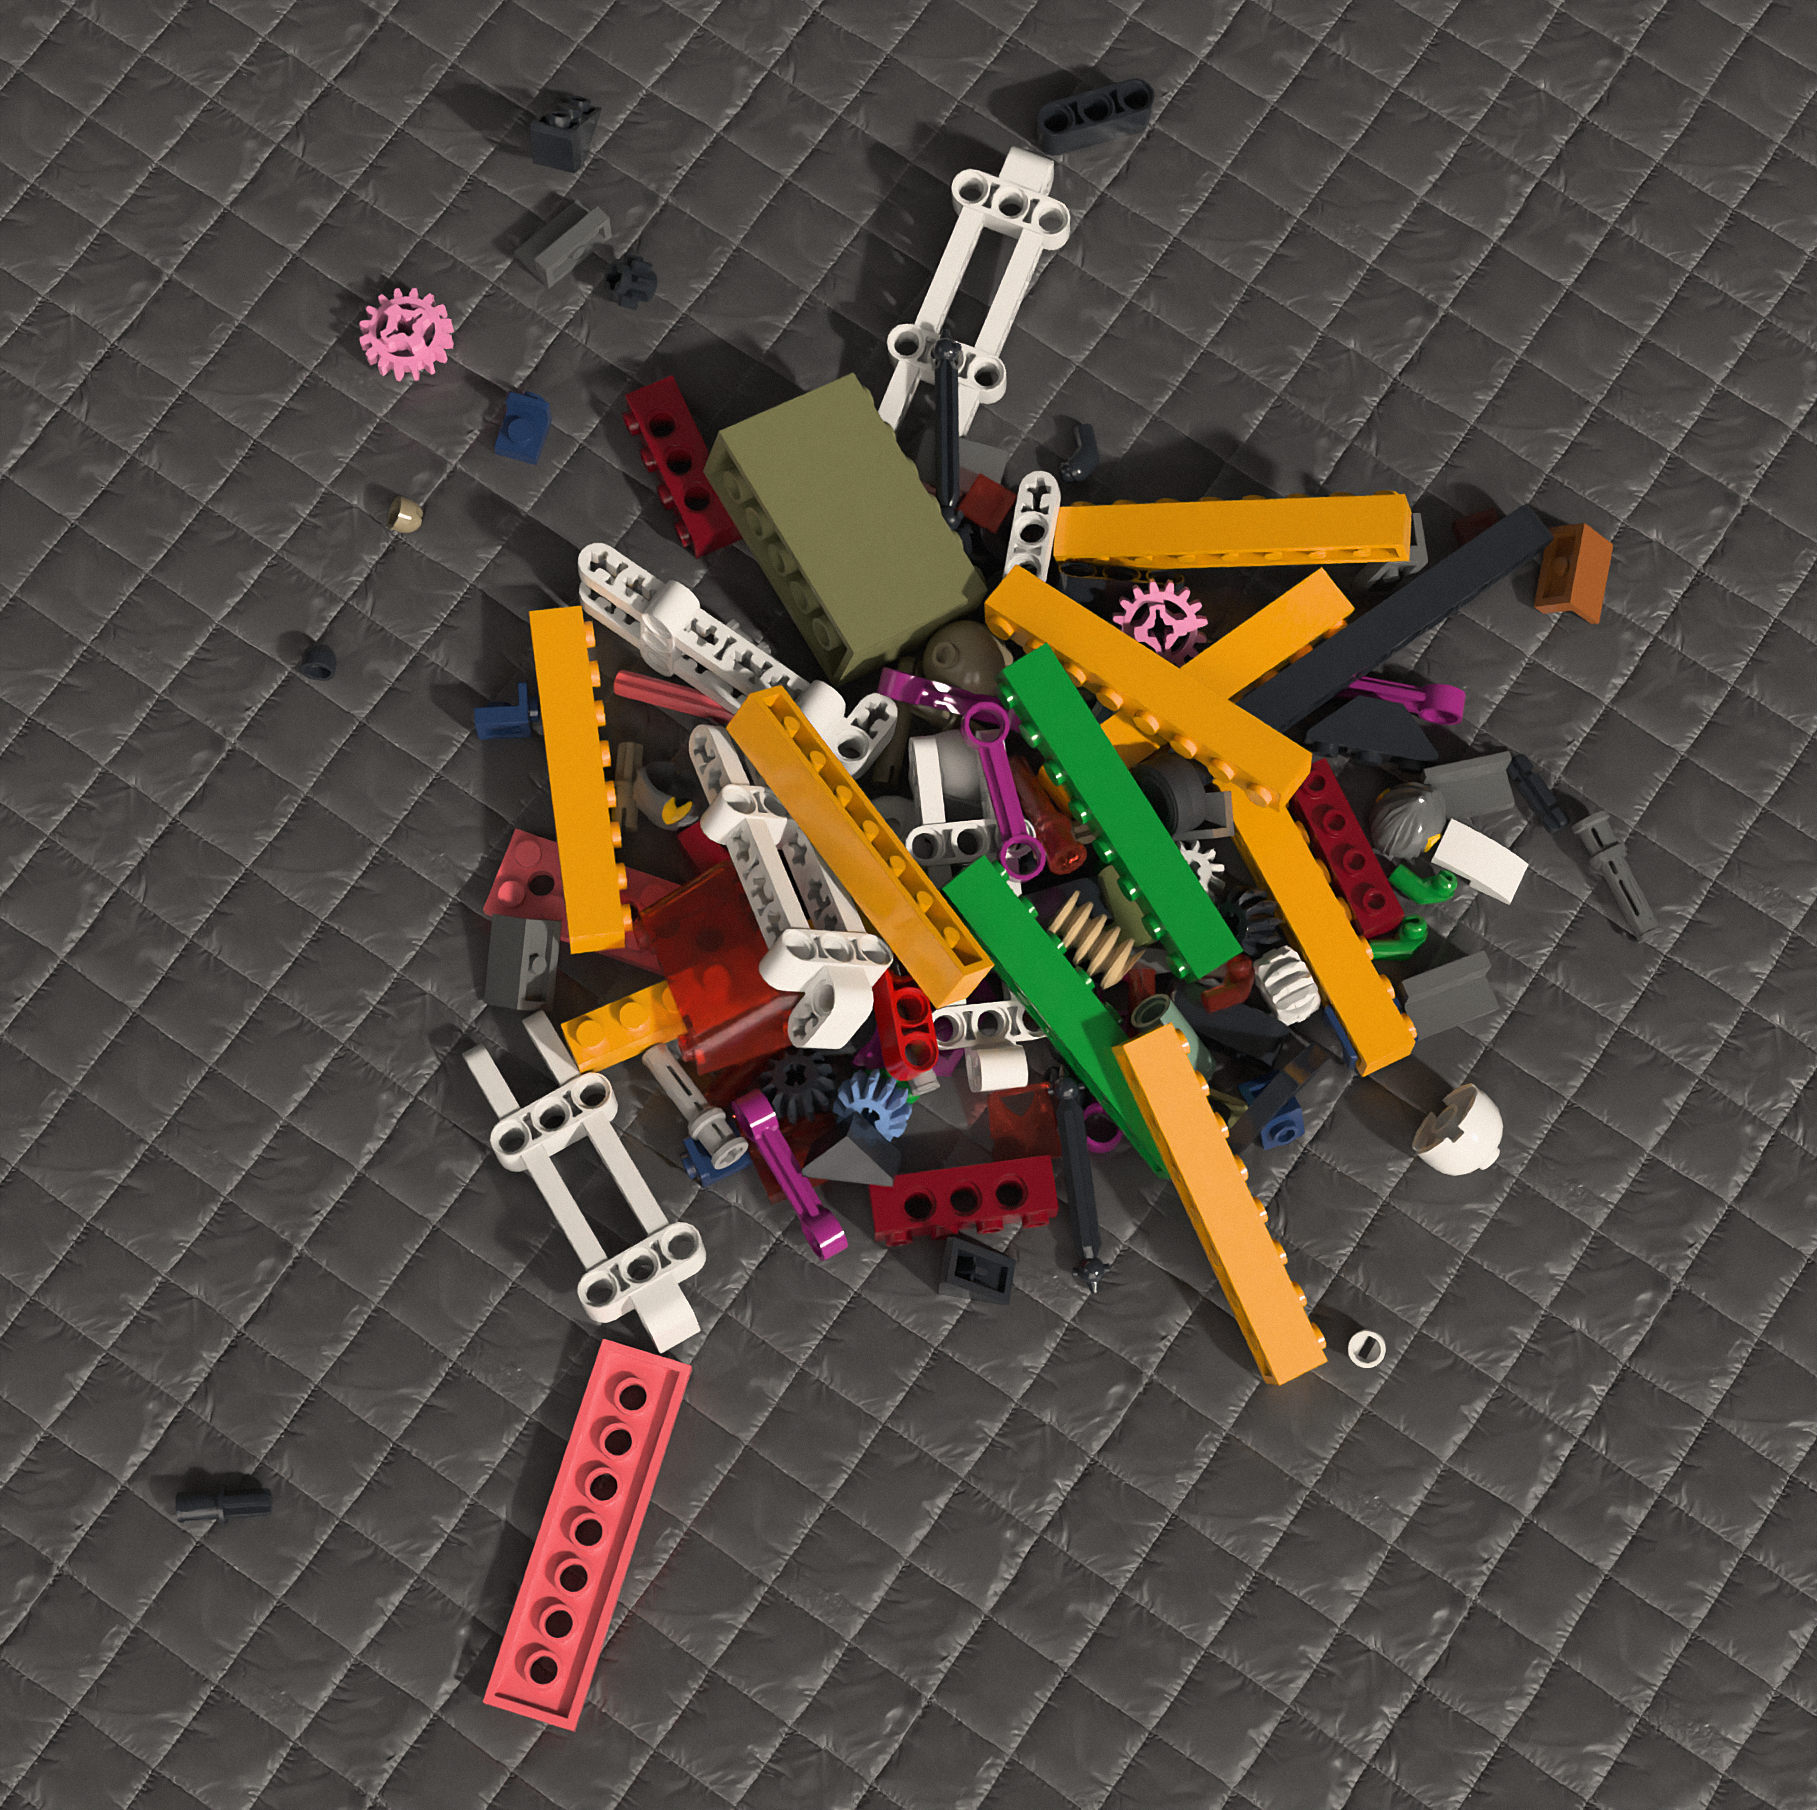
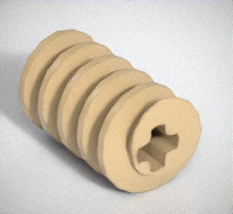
(1093, 942)

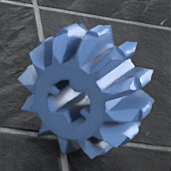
(876, 1101)

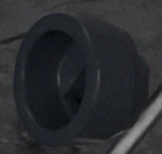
(318, 662)

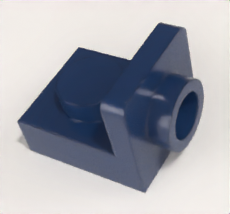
(524, 427)
(506, 721)
(1285, 1125)
(697, 1161)

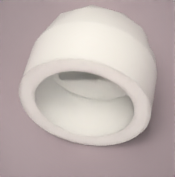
(1376, 1353)

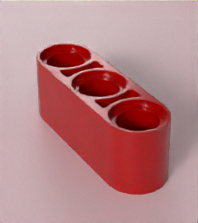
(898, 1033)

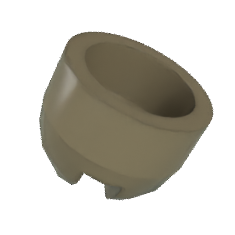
(404, 515)

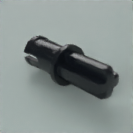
(223, 1504)

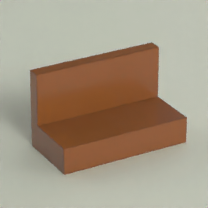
(1574, 572)

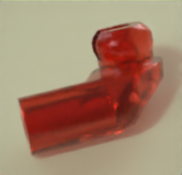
(1235, 987)

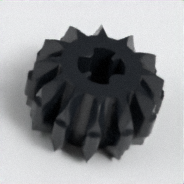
(1249, 918)
(798, 1085)

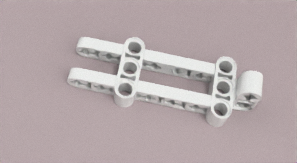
(1023, 182)
(671, 634)
(835, 960)
(992, 1060)
(656, 1299)

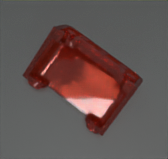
(710, 962)

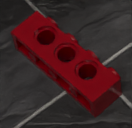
(664, 406)
(1345, 852)
(1029, 1176)

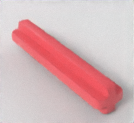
(669, 696)

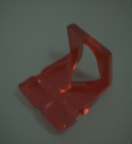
(1026, 1135)

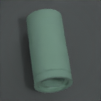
(1161, 1010)

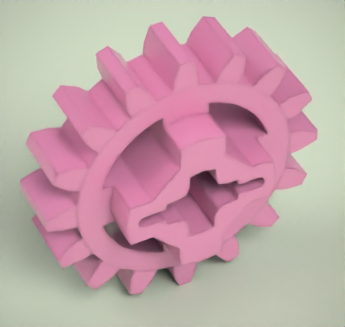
(408, 316)
(1180, 623)

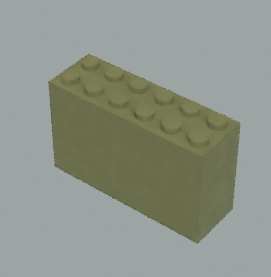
(843, 528)

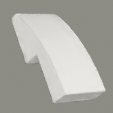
(1481, 860)

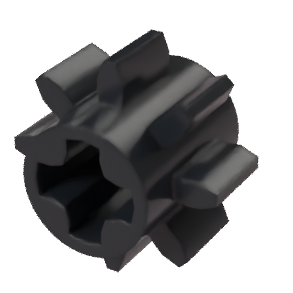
(630, 281)

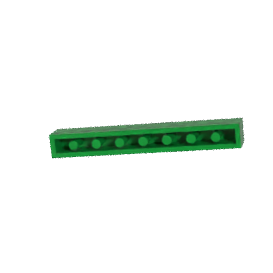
(1117, 814)
(1050, 991)

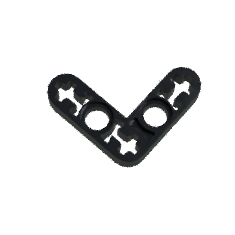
(1275, 1096)

